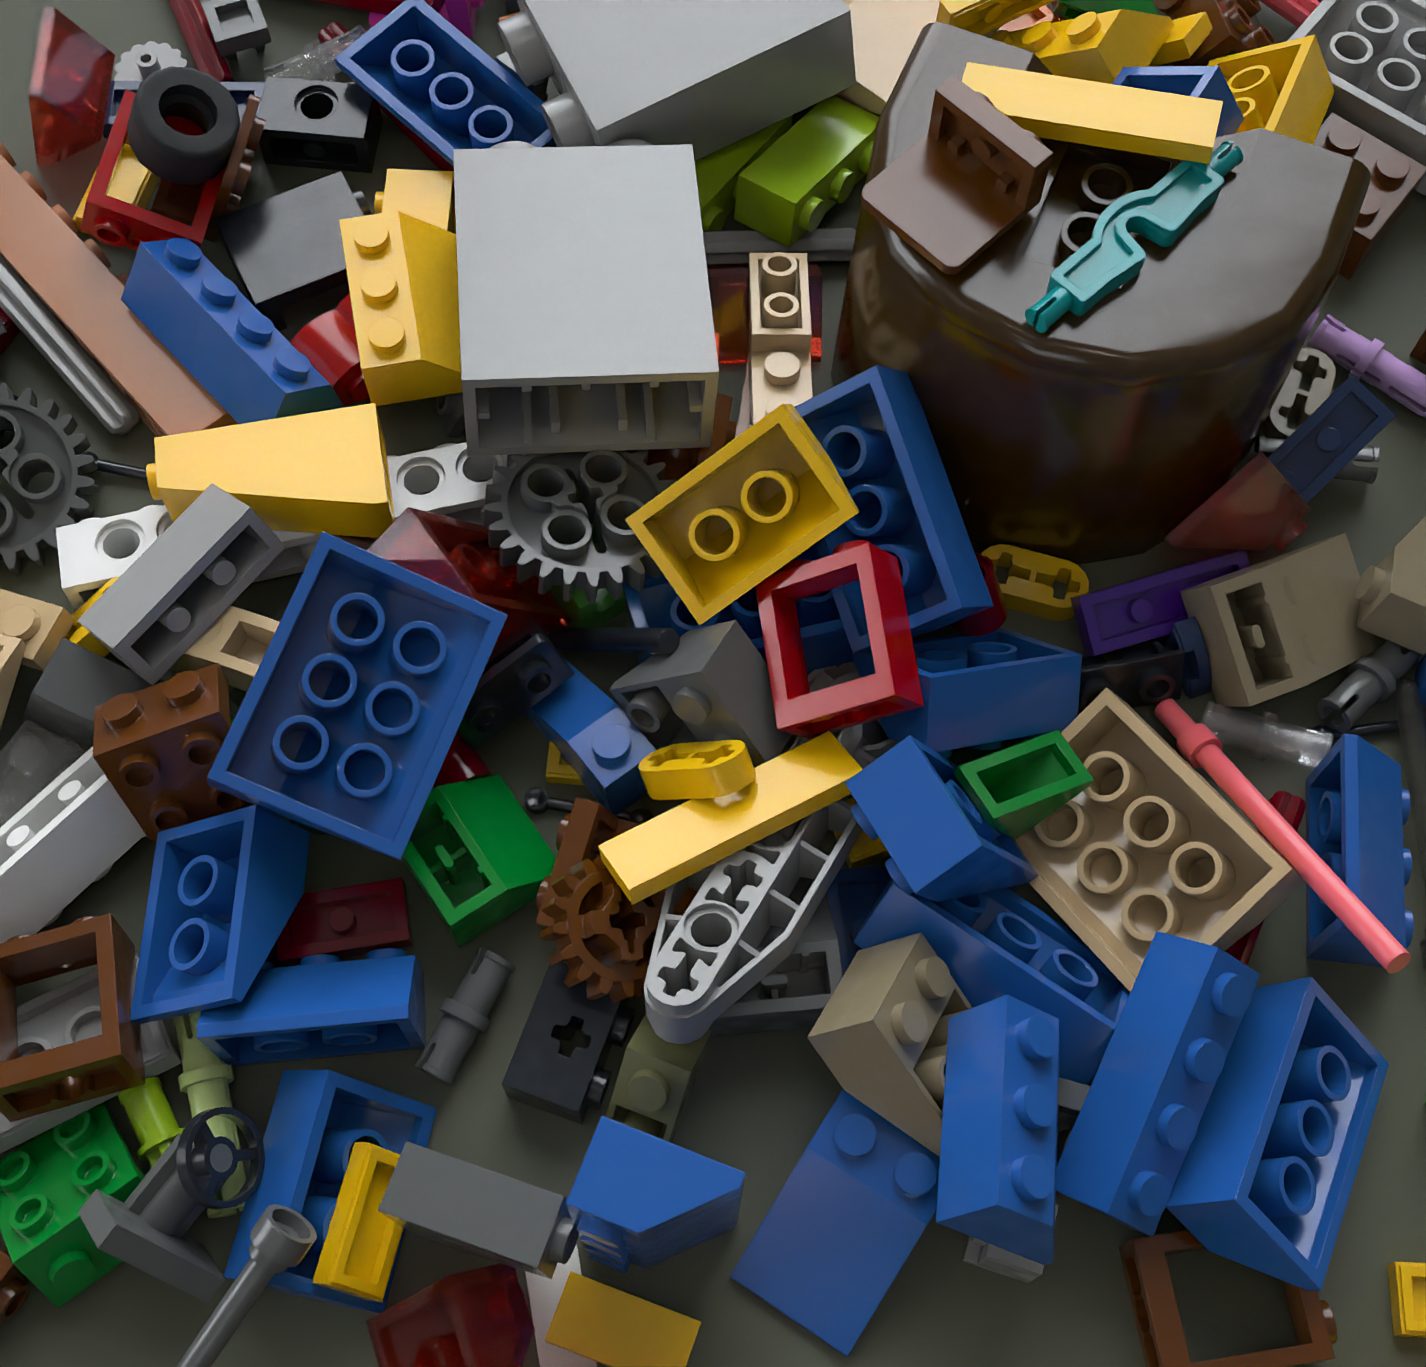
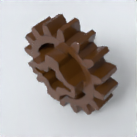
(589, 944)

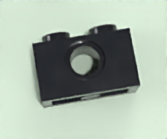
(319, 124)

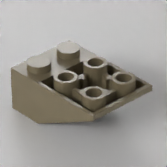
(1280, 622)
(890, 1033)

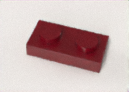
(347, 922)

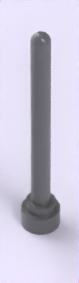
(278, 1242)

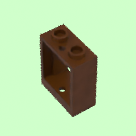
(83, 1067)
(1160, 1320)

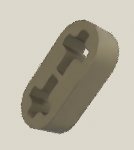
(1291, 397)

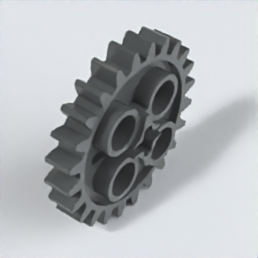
(41, 446)
(535, 515)

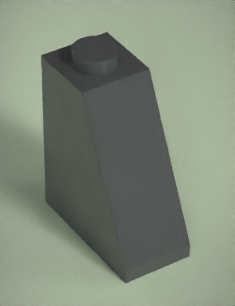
(73, 687)
(479, 1211)

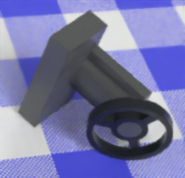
(181, 1184)

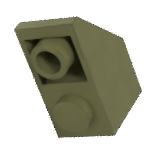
(656, 1082)

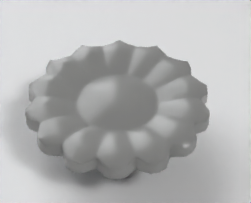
(145, 59)

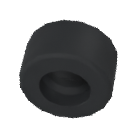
(187, 95)

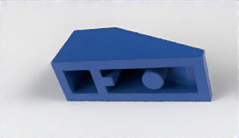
(594, 740)

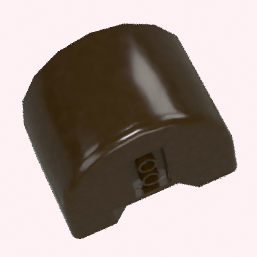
(1151, 397)

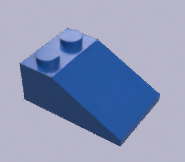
(933, 827)
(216, 910)
(842, 1224)

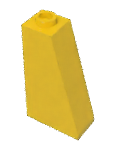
(292, 470)

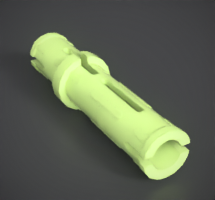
(207, 1086)

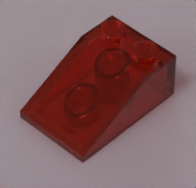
(461, 559)

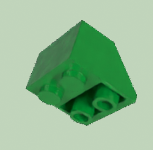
(476, 855)

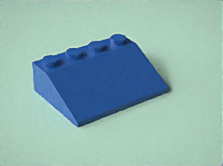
(357, 698)

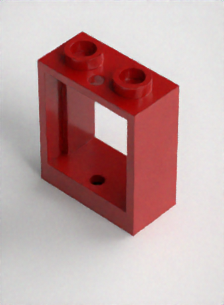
(129, 225)
(896, 677)

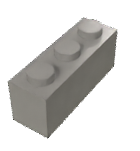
(182, 583)

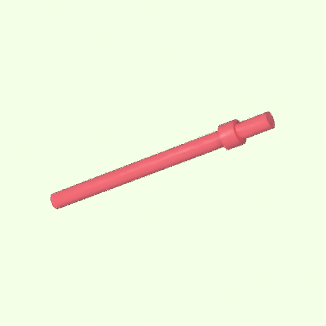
(1204, 751)

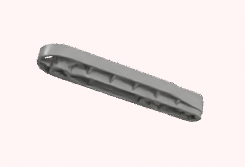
(759, 886)

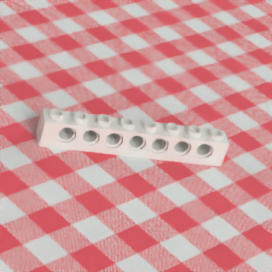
(97, 547)

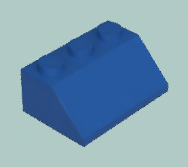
(985, 690)
(1357, 830)
(322, 1011)
(1001, 1127)
(306, 1160)

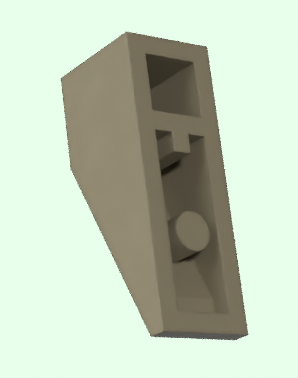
(1395, 593)

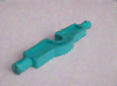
(1113, 254)

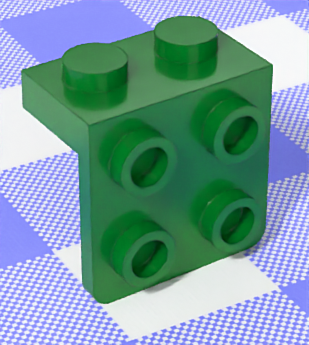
(46, 1188)

